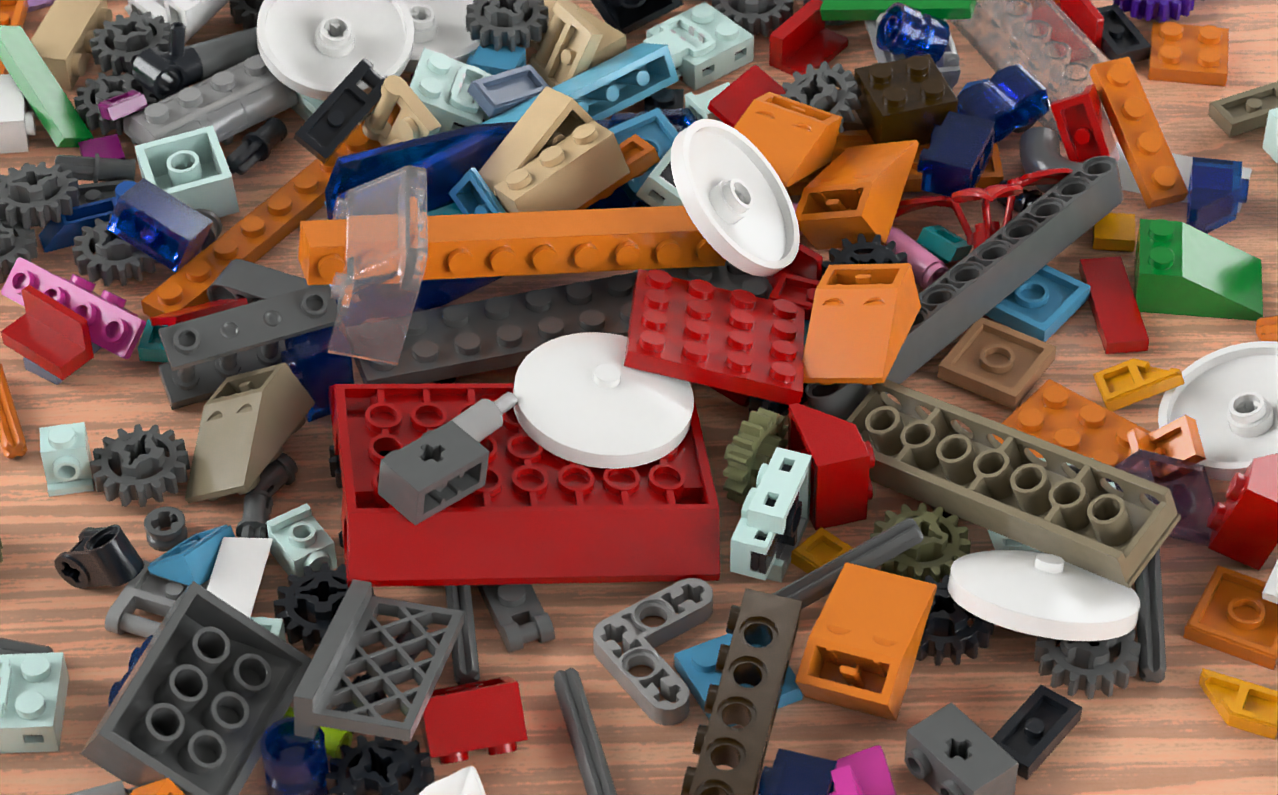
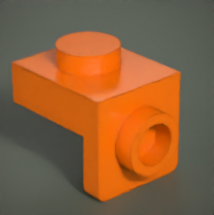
(1177, 440)

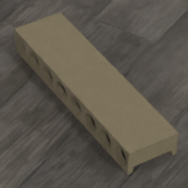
(1012, 488)

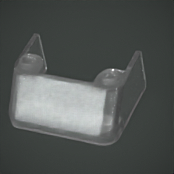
(382, 264)

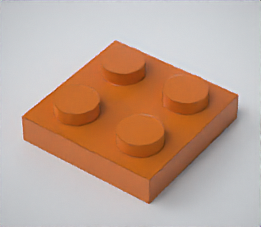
(1189, 54)

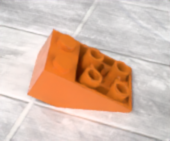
(790, 135)
(856, 194)
(859, 322)
(866, 641)

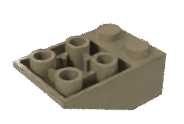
(245, 430)

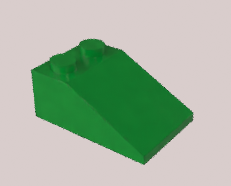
(1194, 274)

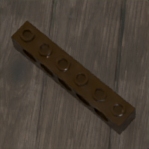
(762, 621)

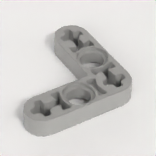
(640, 644)

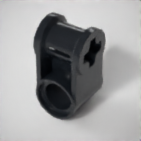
(100, 559)

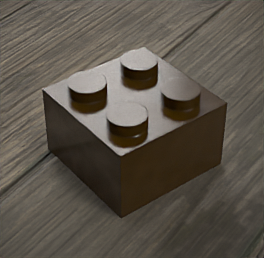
(903, 99)

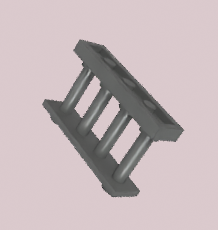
(238, 341)

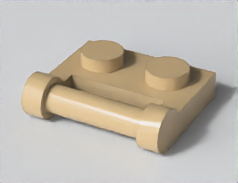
(566, 45)
(412, 121)

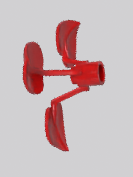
(988, 227)

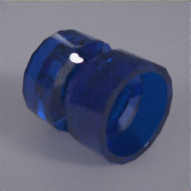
(912, 33)
(294, 762)

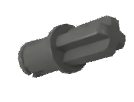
(97, 168)
(256, 512)

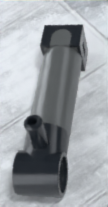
(187, 65)

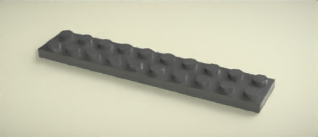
(508, 328)

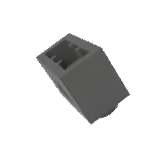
(433, 472)
(958, 756)

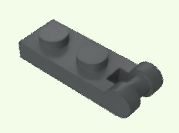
(517, 614)

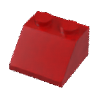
(838, 465)
(1248, 520)
(473, 718)

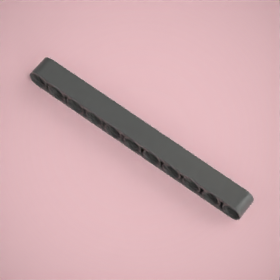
(991, 274)

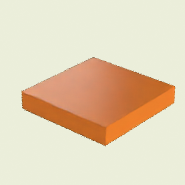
(1236, 618)

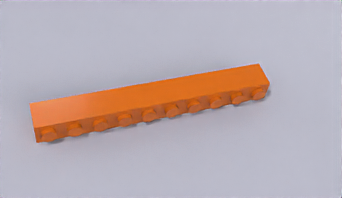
(531, 243)

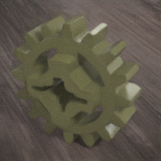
(750, 449)
(940, 547)

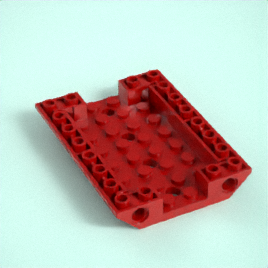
(533, 516)

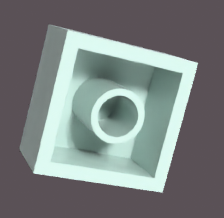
(191, 170)

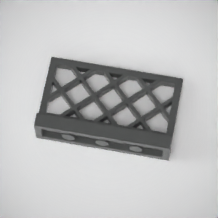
(343, 655)

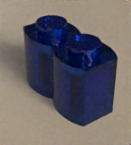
(1008, 98)

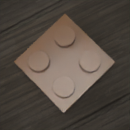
(996, 362)

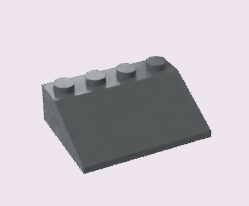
(198, 700)

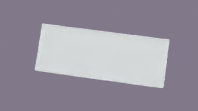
(239, 571)

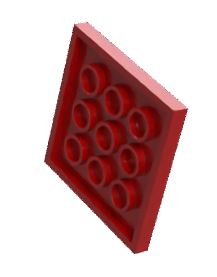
(716, 337)

